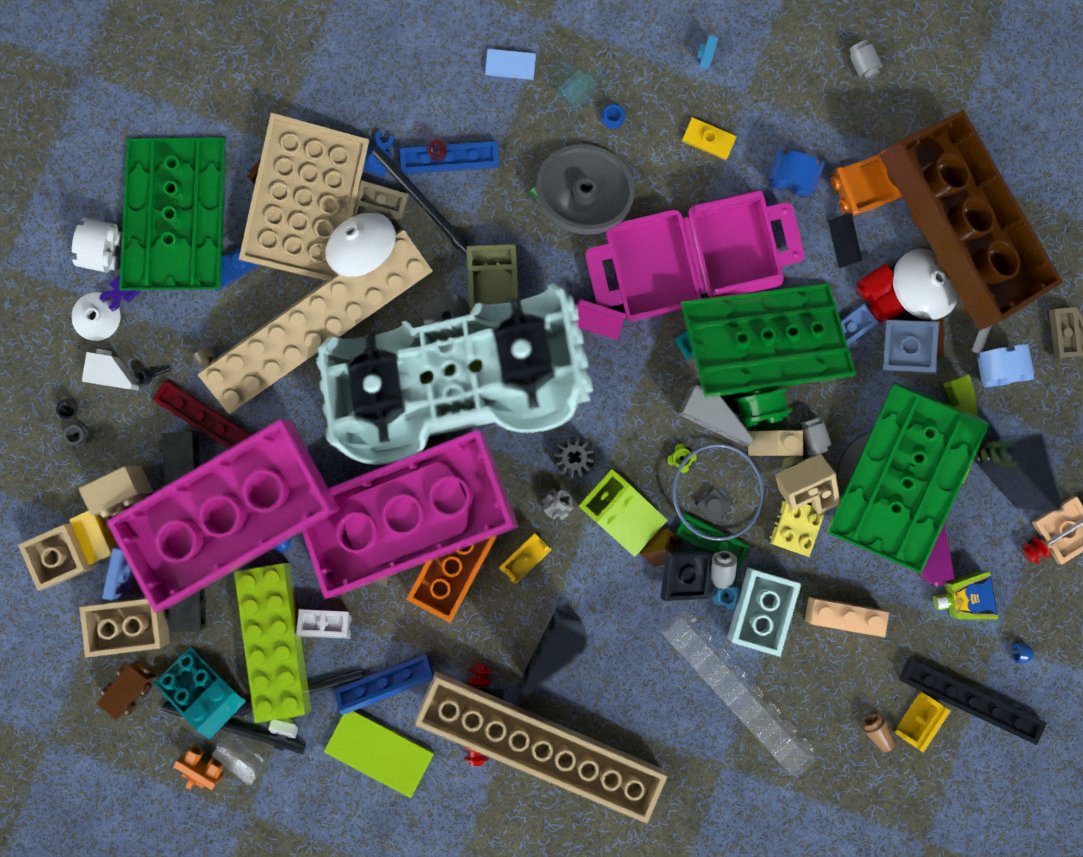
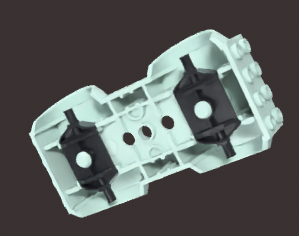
(526, 383)

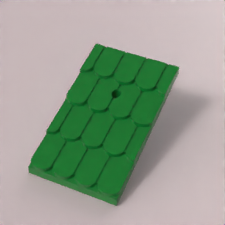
(176, 235)
(747, 345)
(902, 499)

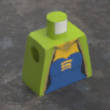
(969, 597)

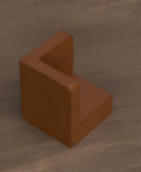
(656, 548)

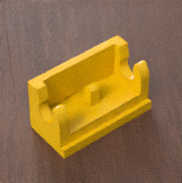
(94, 536)
(525, 558)
(922, 721)

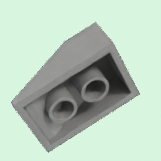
(714, 415)

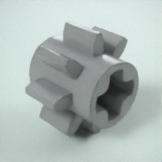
(557, 504)

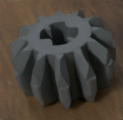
(573, 448)

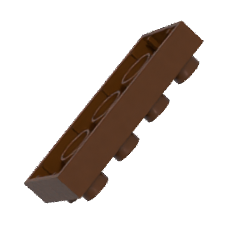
(970, 219)

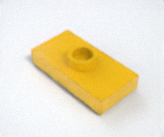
(709, 138)

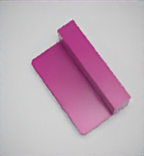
(599, 319)

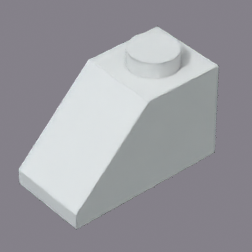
(107, 370)

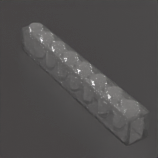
(738, 695)

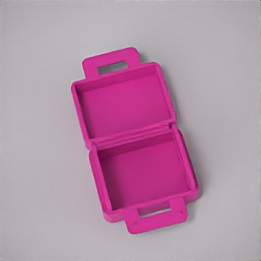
(715, 251)

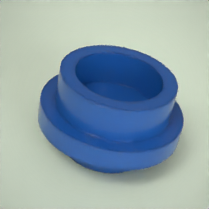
(613, 116)

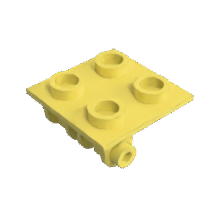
(797, 528)

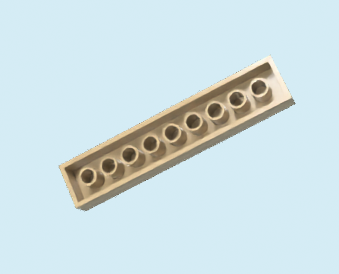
(308, 323)
(540, 747)

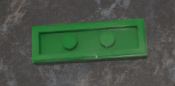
(732, 545)

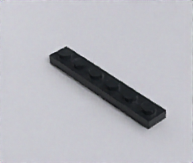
(972, 701)

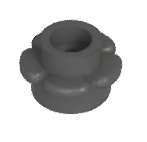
(69, 434)

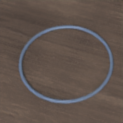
(675, 499)

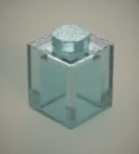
(577, 90)

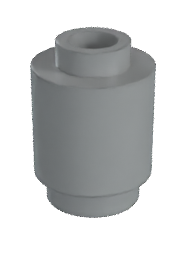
(865, 59)
(815, 436)
(723, 569)

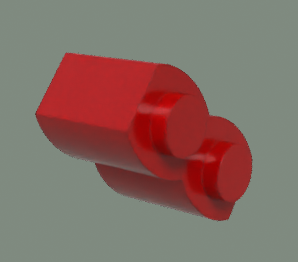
(880, 293)

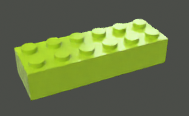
(271, 643)

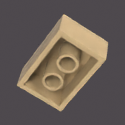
(122, 627)

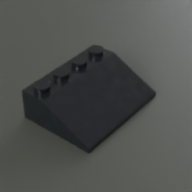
(1021, 470)
(556, 649)

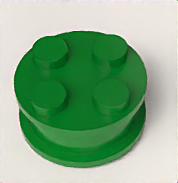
(762, 405)

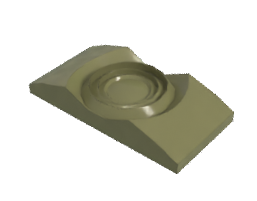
(492, 274)

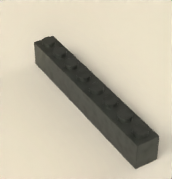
(179, 459)

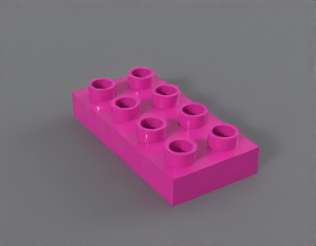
(222, 515)

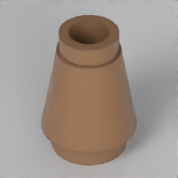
(878, 732)

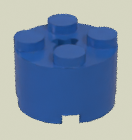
(795, 172)

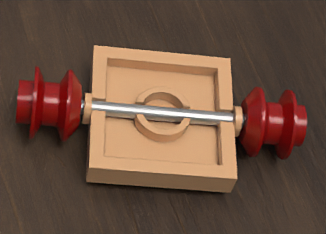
(1059, 532)

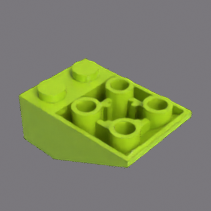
(623, 513)

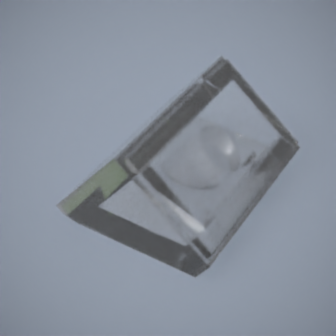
(240, 758)

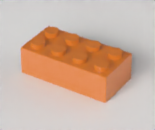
(447, 579)

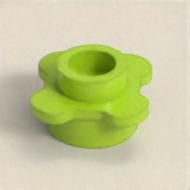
(674, 459)

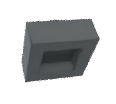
(713, 505)

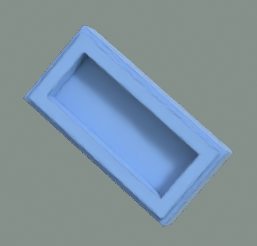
(510, 64)

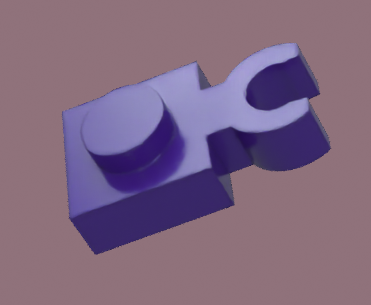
(118, 295)

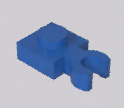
(371, 164)

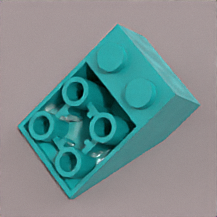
(199, 693)

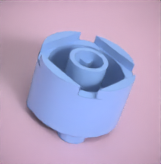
(1005, 366)

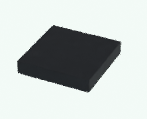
(686, 574)

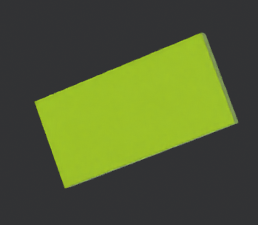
(379, 752)

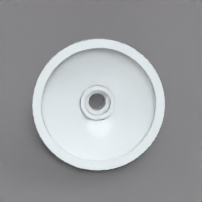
(360, 244)
(923, 286)

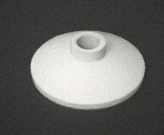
(105, 322)

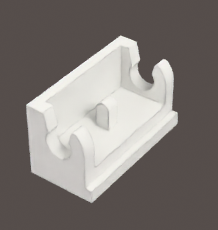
(323, 624)

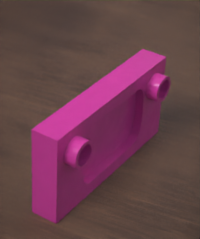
(410, 514)

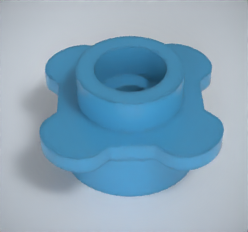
(730, 601)

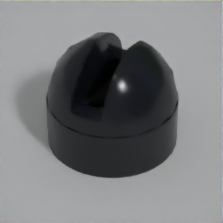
(63, 411)

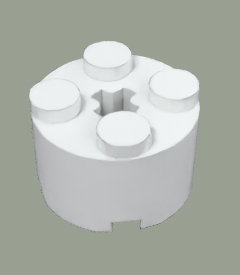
(96, 245)

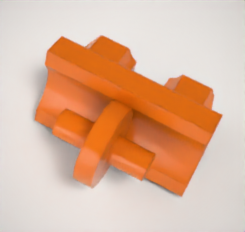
(198, 771)

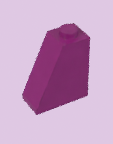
(939, 565)

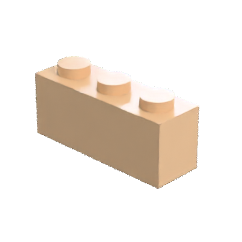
(846, 616)

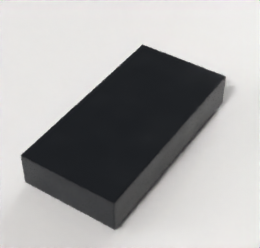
(845, 240)

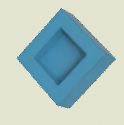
(706, 52)

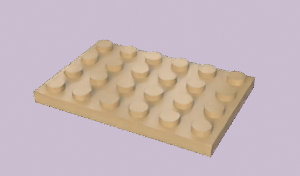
(301, 195)

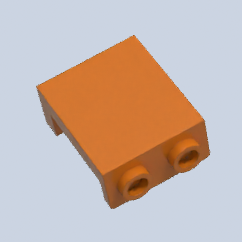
(864, 186)

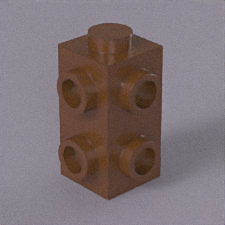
(132, 682)

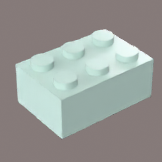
(763, 611)

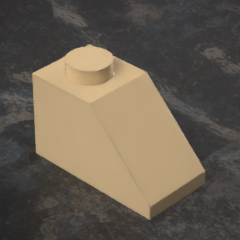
(776, 443)

